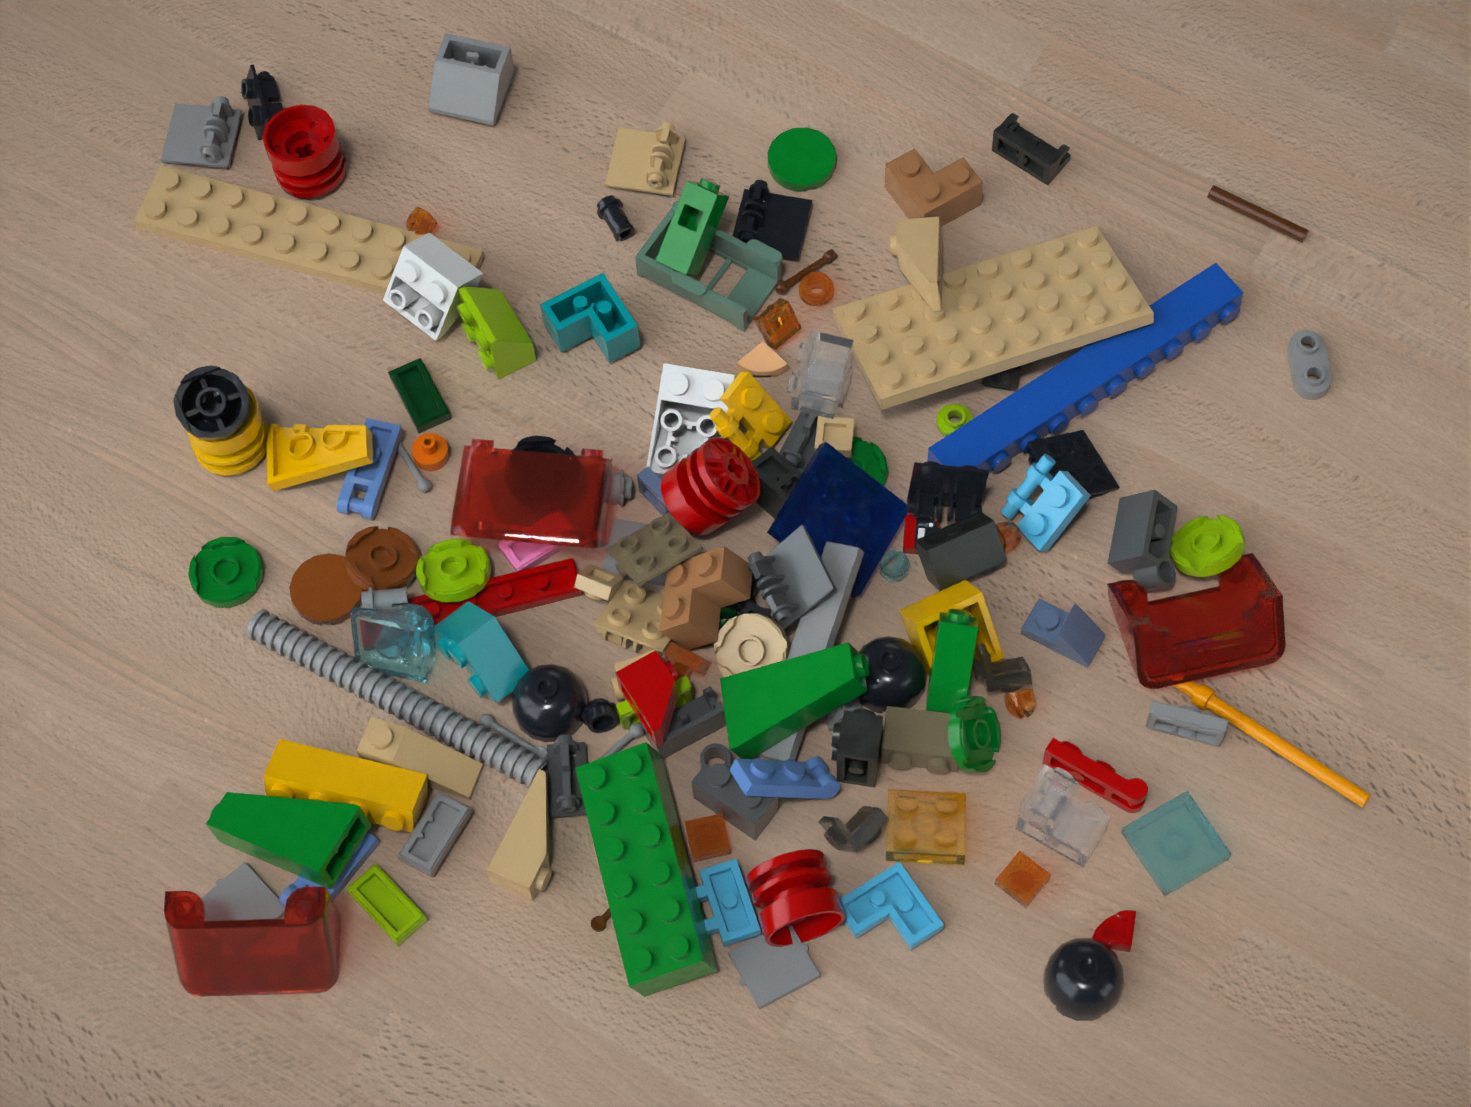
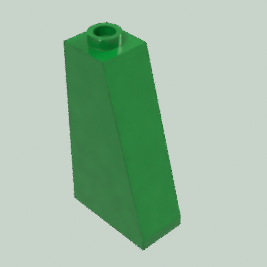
(788, 695)
(291, 833)

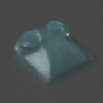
(395, 641)

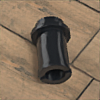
(611, 211)

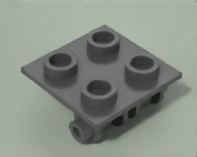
(791, 577)

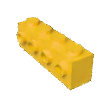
(383, 792)

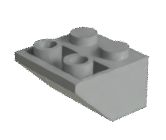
(470, 79)

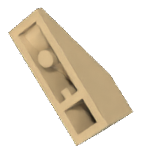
(920, 256)
(407, 749)
(524, 853)

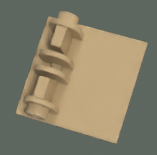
(646, 160)
(634, 617)

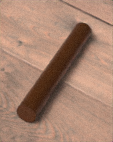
(1258, 214)

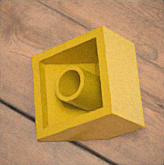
(922, 620)

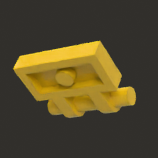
(755, 410)

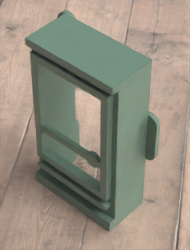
(749, 294)

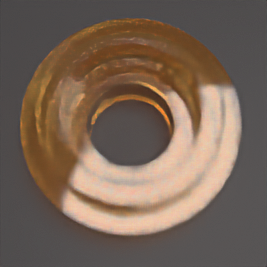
(812, 281)

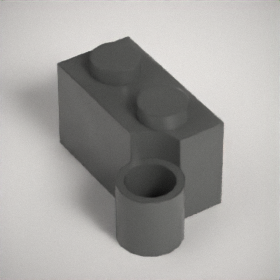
(1144, 539)
(720, 792)

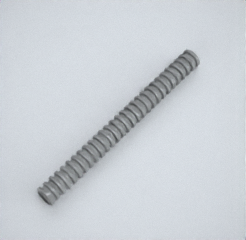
(395, 697)

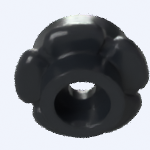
(600, 715)

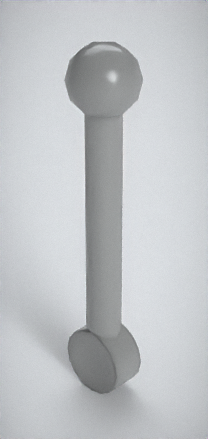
(423, 485)
(489, 722)
(636, 730)

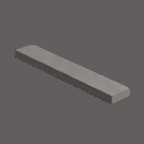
(820, 625)

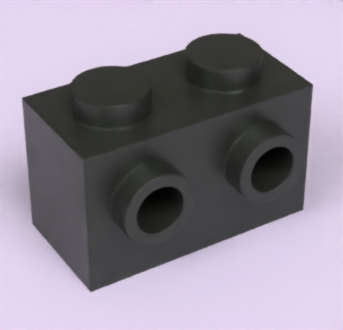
(961, 550)
(857, 747)

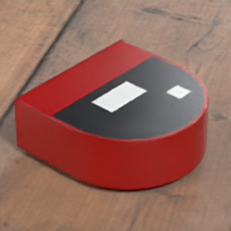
(915, 529)

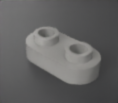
(1309, 362)

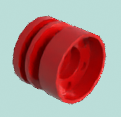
(304, 151)
(710, 486)
(797, 894)

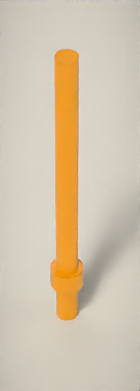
(1206, 698)

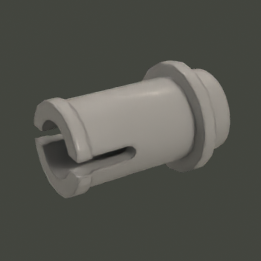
(384, 599)

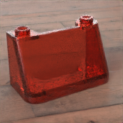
(532, 496)
(1202, 630)
(257, 954)

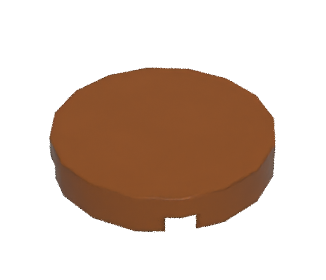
(381, 558)
(324, 590)

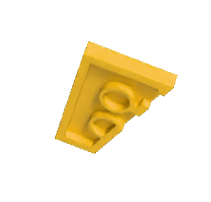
(313, 453)

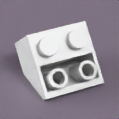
(428, 284)

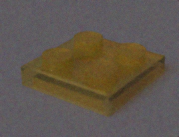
(926, 827)

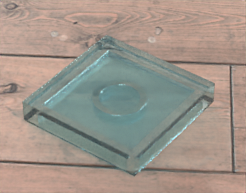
(1176, 843)

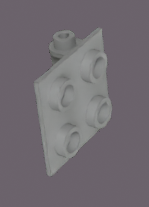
(202, 134)

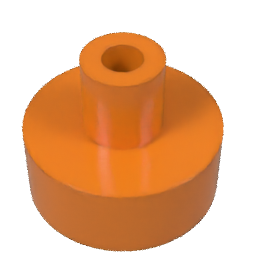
(430, 452)

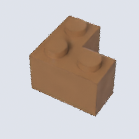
(930, 194)
(698, 591)

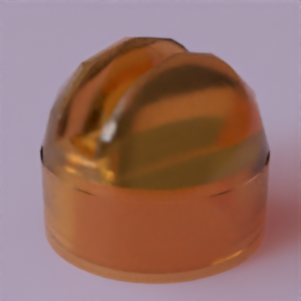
(420, 221)
(1008, 535)
(1020, 703)

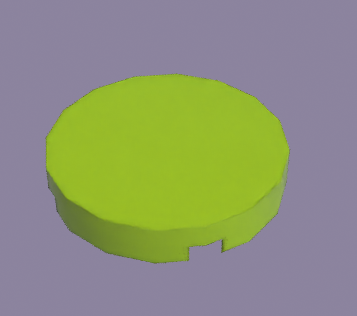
(1207, 546)
(453, 570)

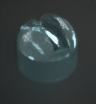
(898, 570)

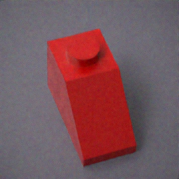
(651, 693)

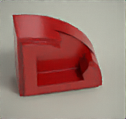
(1117, 931)

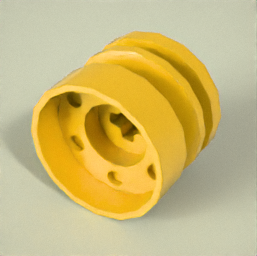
(236, 452)

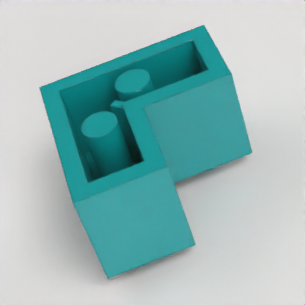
(589, 312)
(481, 645)

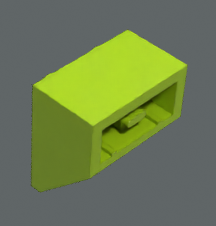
(495, 329)

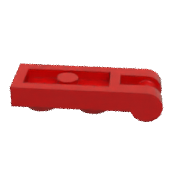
(1097, 776)

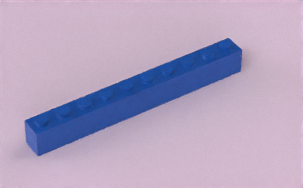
(1091, 375)

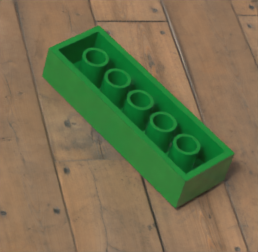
(645, 870)

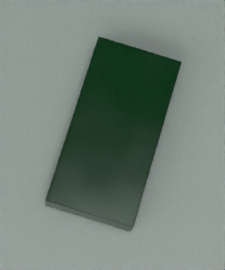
(419, 395)

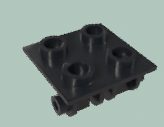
(772, 219)
(1077, 456)
(947, 487)

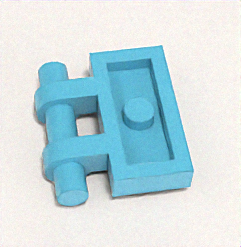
(1054, 507)
(729, 903)

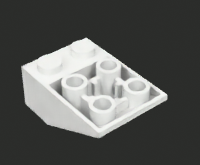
(683, 413)

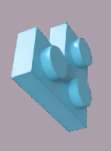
(892, 897)

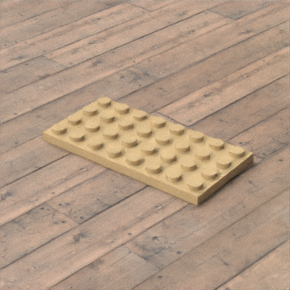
(993, 317)

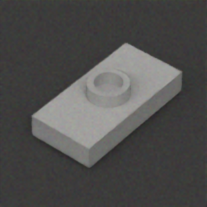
(1186, 723)
(435, 834)

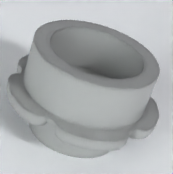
(620, 487)

